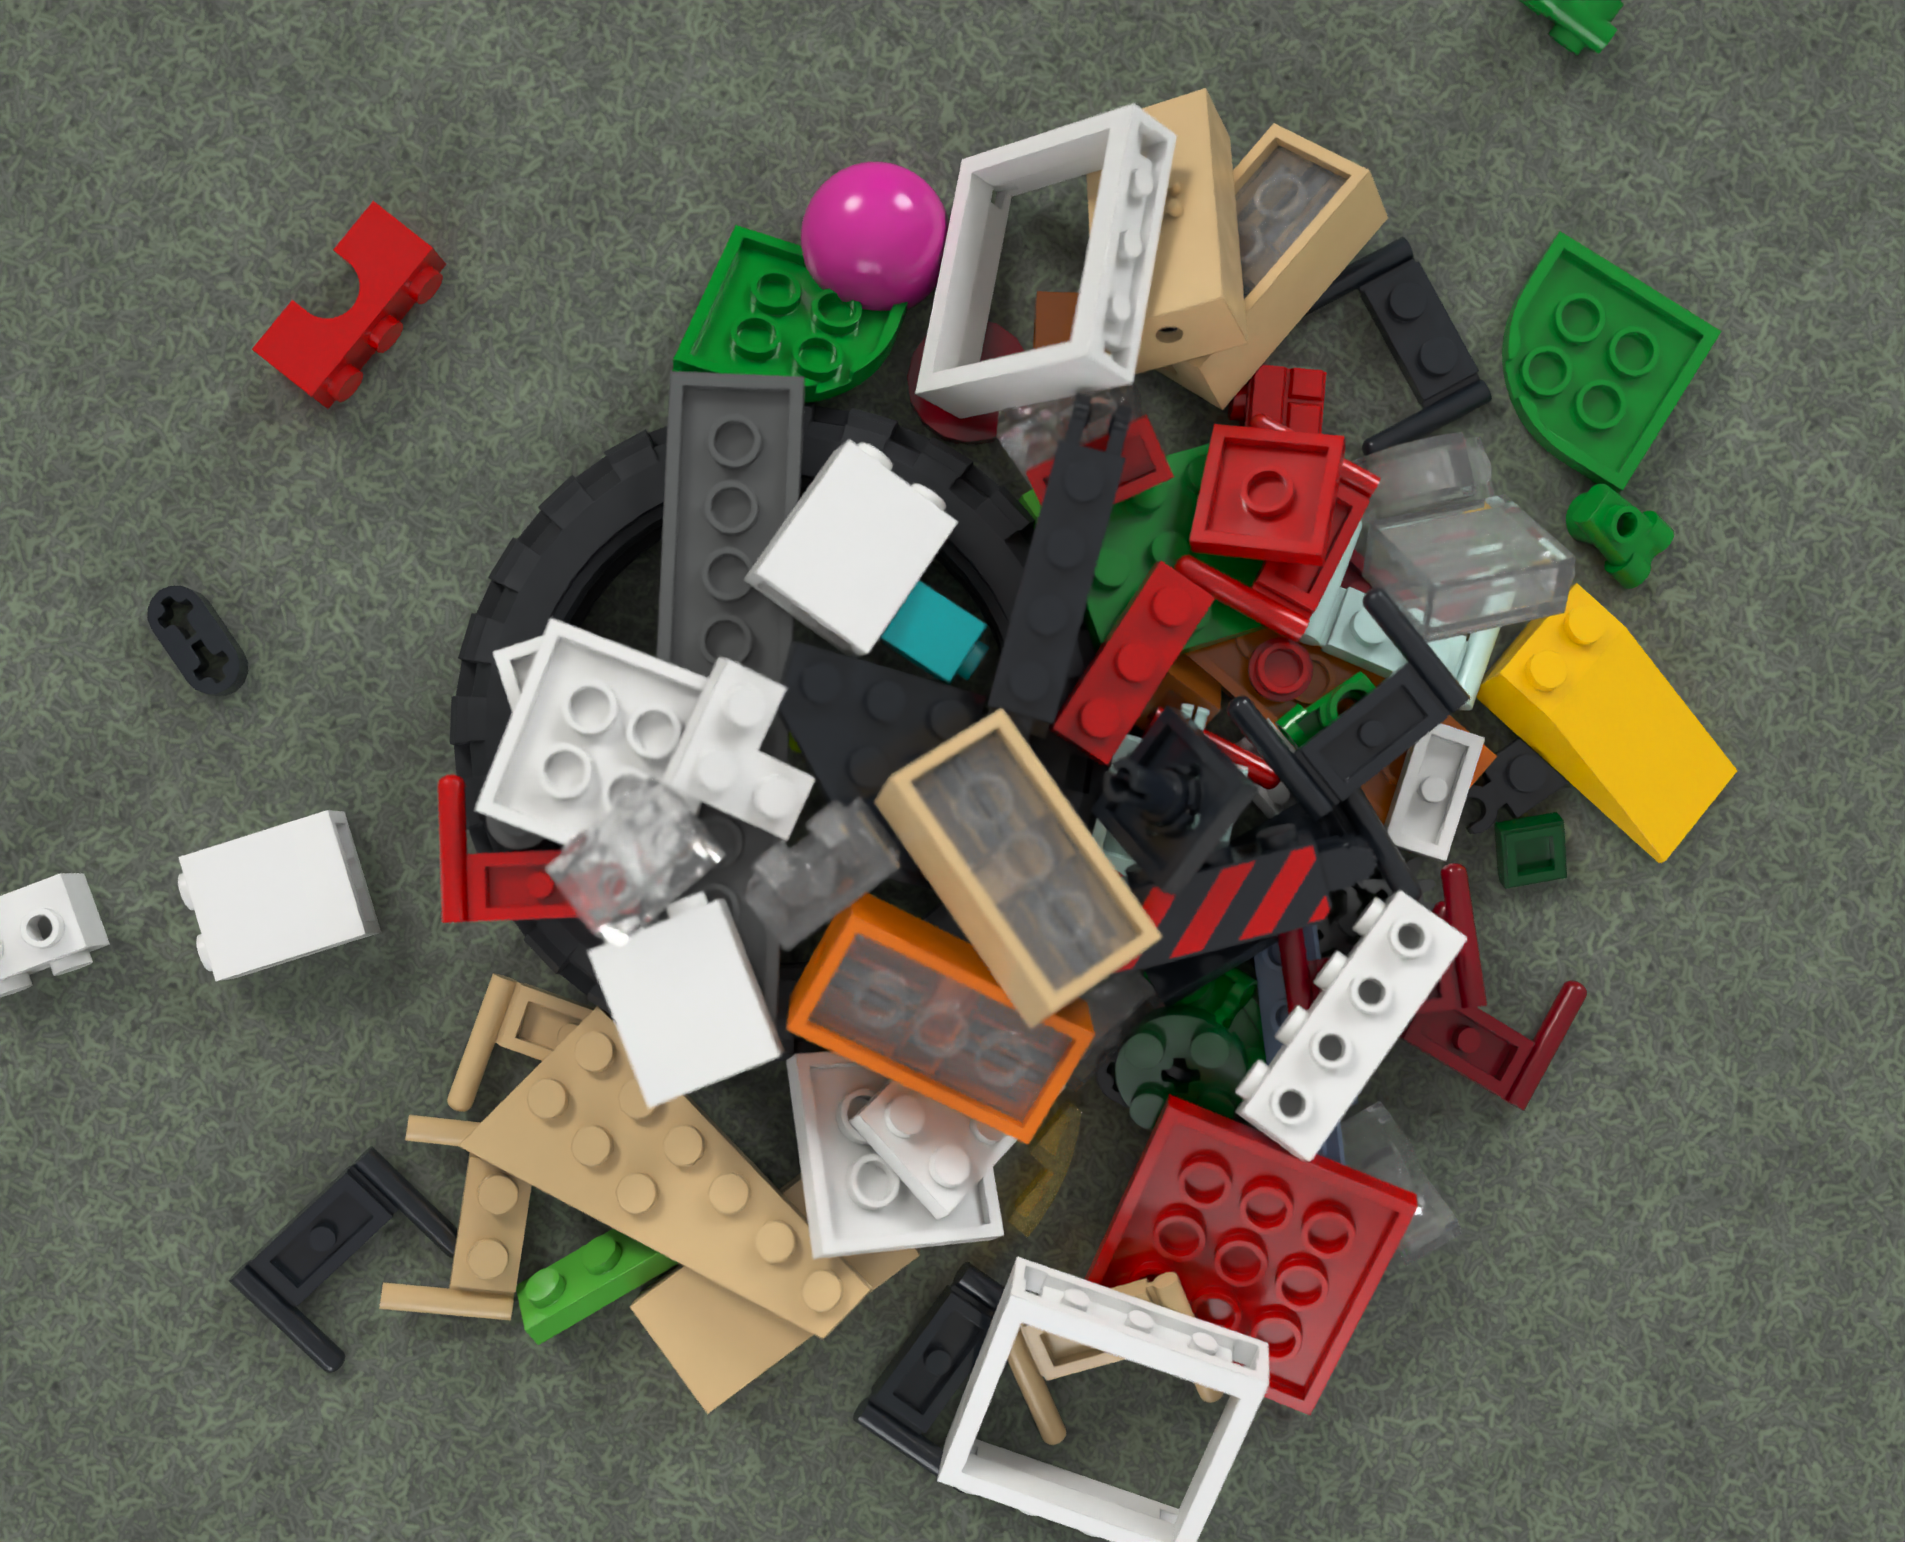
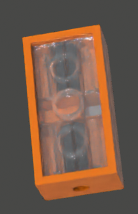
(934, 1018)

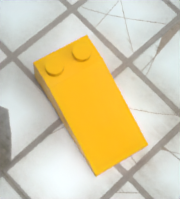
(1608, 722)

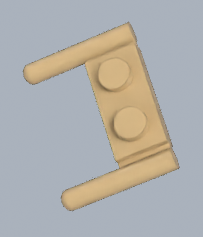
(516, 1019)
(1053, 1356)

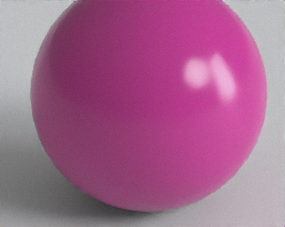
(875, 235)

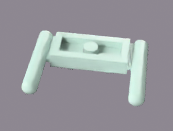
(1352, 635)

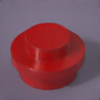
(1280, 669)

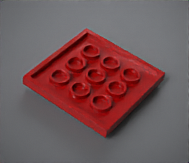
(1256, 1240)

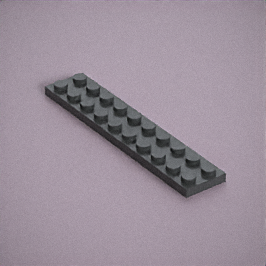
(725, 497)

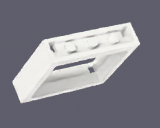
(1113, 278)
(1129, 1330)

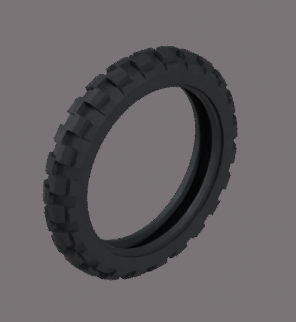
(615, 514)

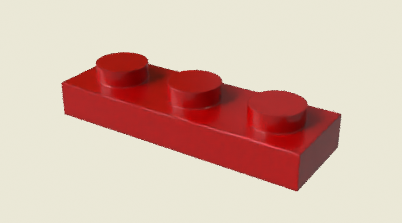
(1131, 663)

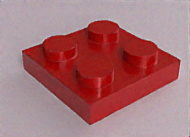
(1268, 494)

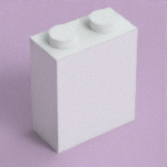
(852, 548)
(277, 895)
(686, 1000)

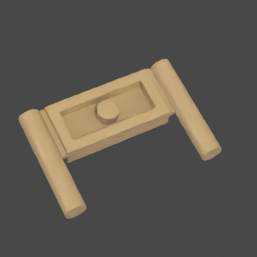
(486, 1240)

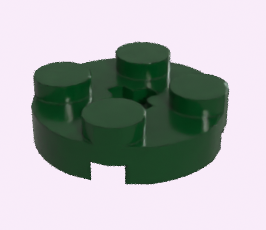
(1186, 1034)

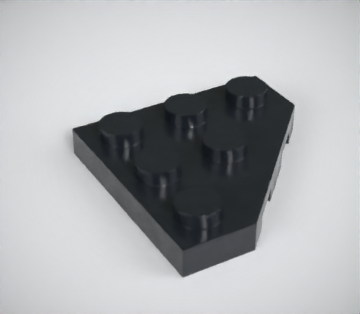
(865, 725)

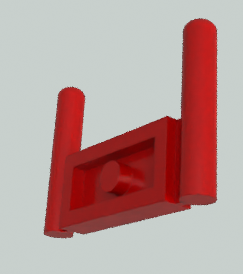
(1283, 592)
(491, 883)

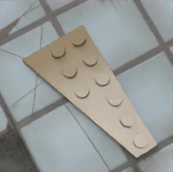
(662, 1178)

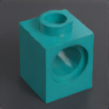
(936, 635)

